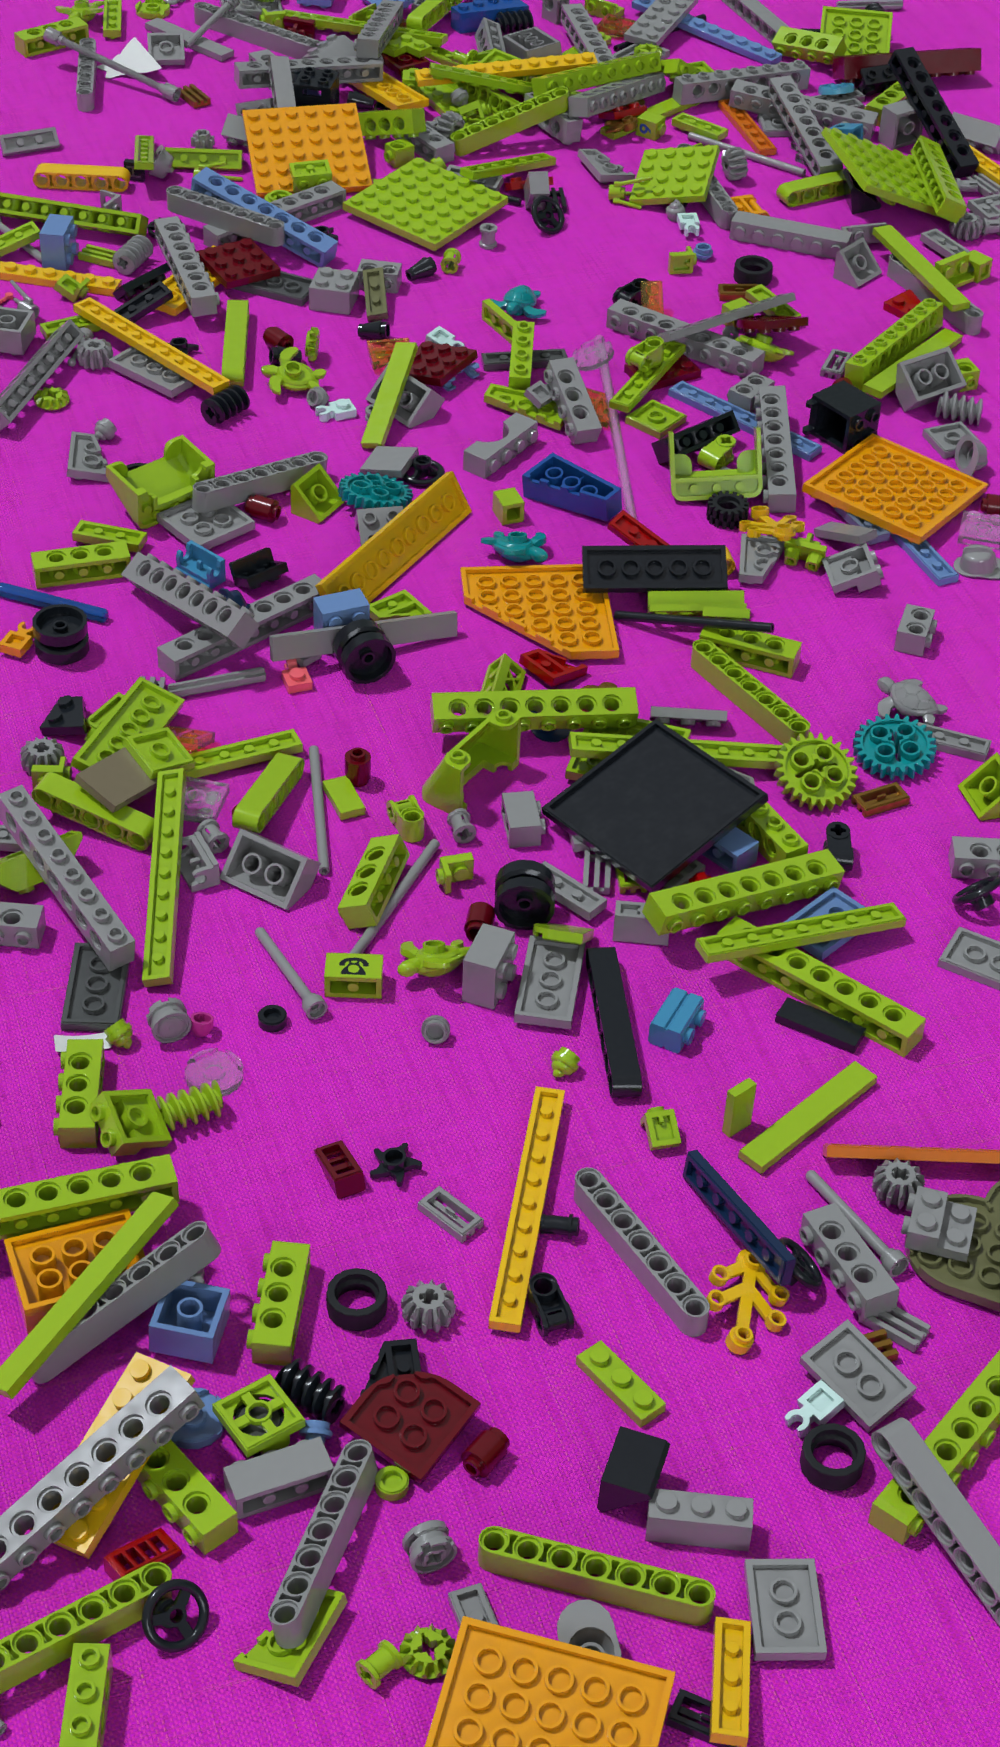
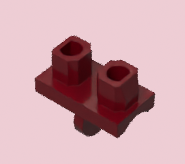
(300, 26)

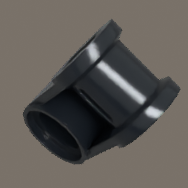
(630, 292)
(839, 844)
(550, 1308)

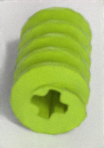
(191, 1104)

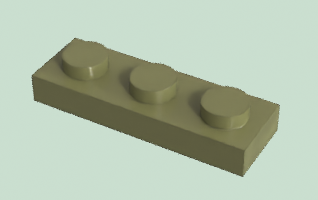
(375, 294)

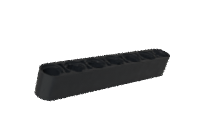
(613, 1023)

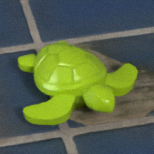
(82, 9)
(764, 342)
(291, 374)
(432, 959)

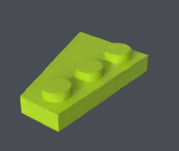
(291, 1665)

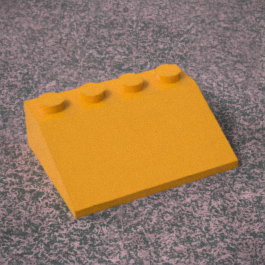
(53, 1258)

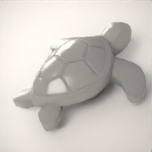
(909, 699)

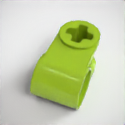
(646, 354)
(717, 453)
(407, 818)

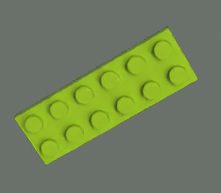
(139, 711)

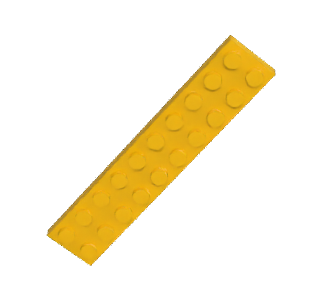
(400, 541)

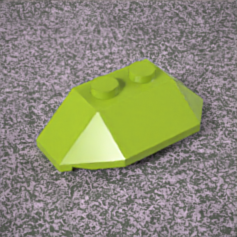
(19, 873)

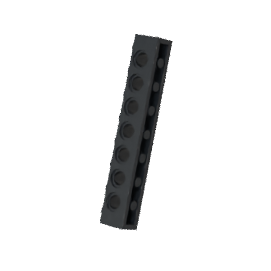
(933, 111)

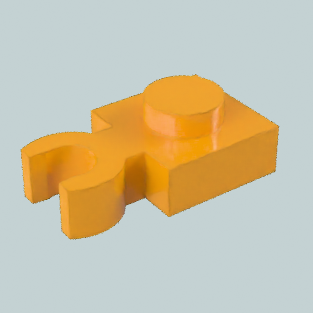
(17, 642)

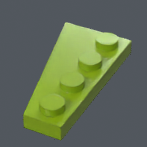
(515, 401)

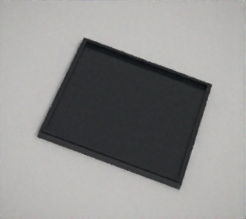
(654, 805)

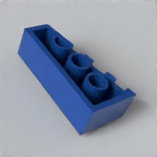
(468, 16)
(572, 488)

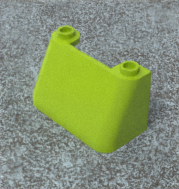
(160, 482)
(487, 746)

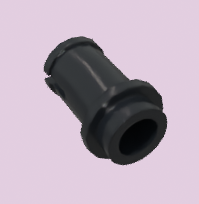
(560, 1225)

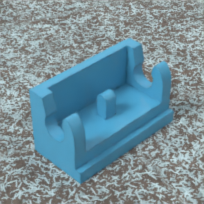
(201, 565)

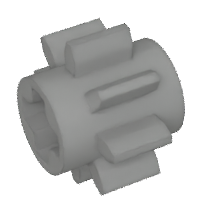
(202, 139)

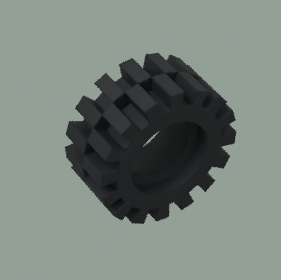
(727, 509)

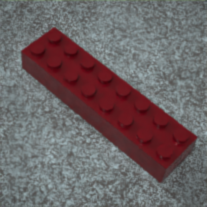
(937, 63)

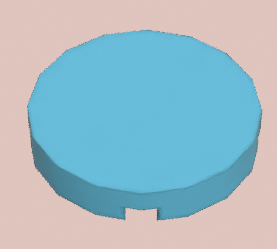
(834, 89)

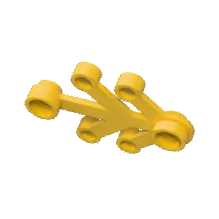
(763, 524)
(741, 1336)

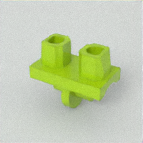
(364, 13)
(804, 550)

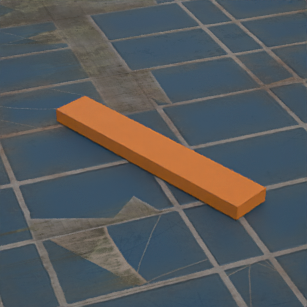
(748, 129)
(911, 1153)

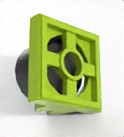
(259, 1422)

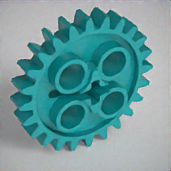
(374, 491)
(877, 750)

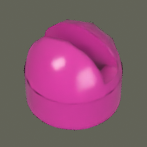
(201, 1023)

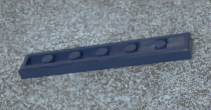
(739, 1218)

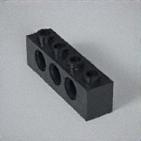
(697, 436)

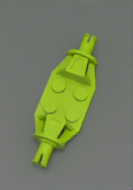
(487, 56)

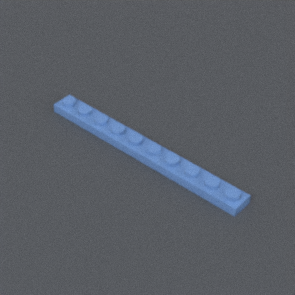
(721, 36)

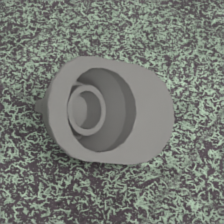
(162, 163)
(970, 455)
(978, 562)
(588, 1626)

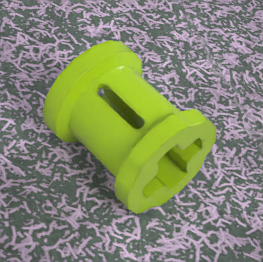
(452, 262)
(379, 1664)

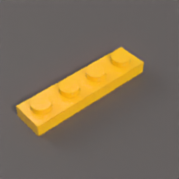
(730, 1682)

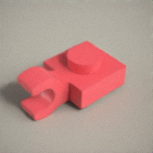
(295, 678)

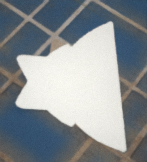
(133, 57)

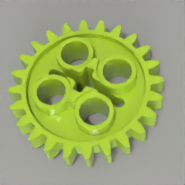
(815, 771)

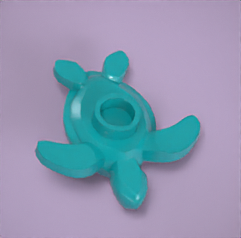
(520, 302)
(517, 546)

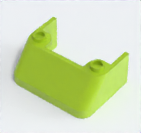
(700, 485)

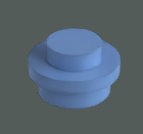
(703, 251)
(315, 1429)

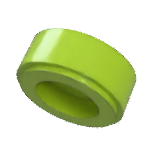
(391, 1483)

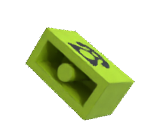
(353, 975)

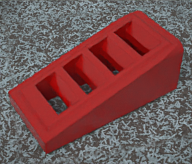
(116, 1560)

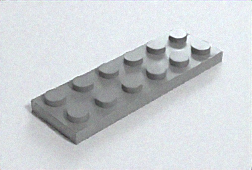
(658, 21)

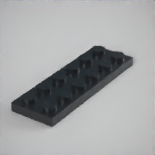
(654, 568)

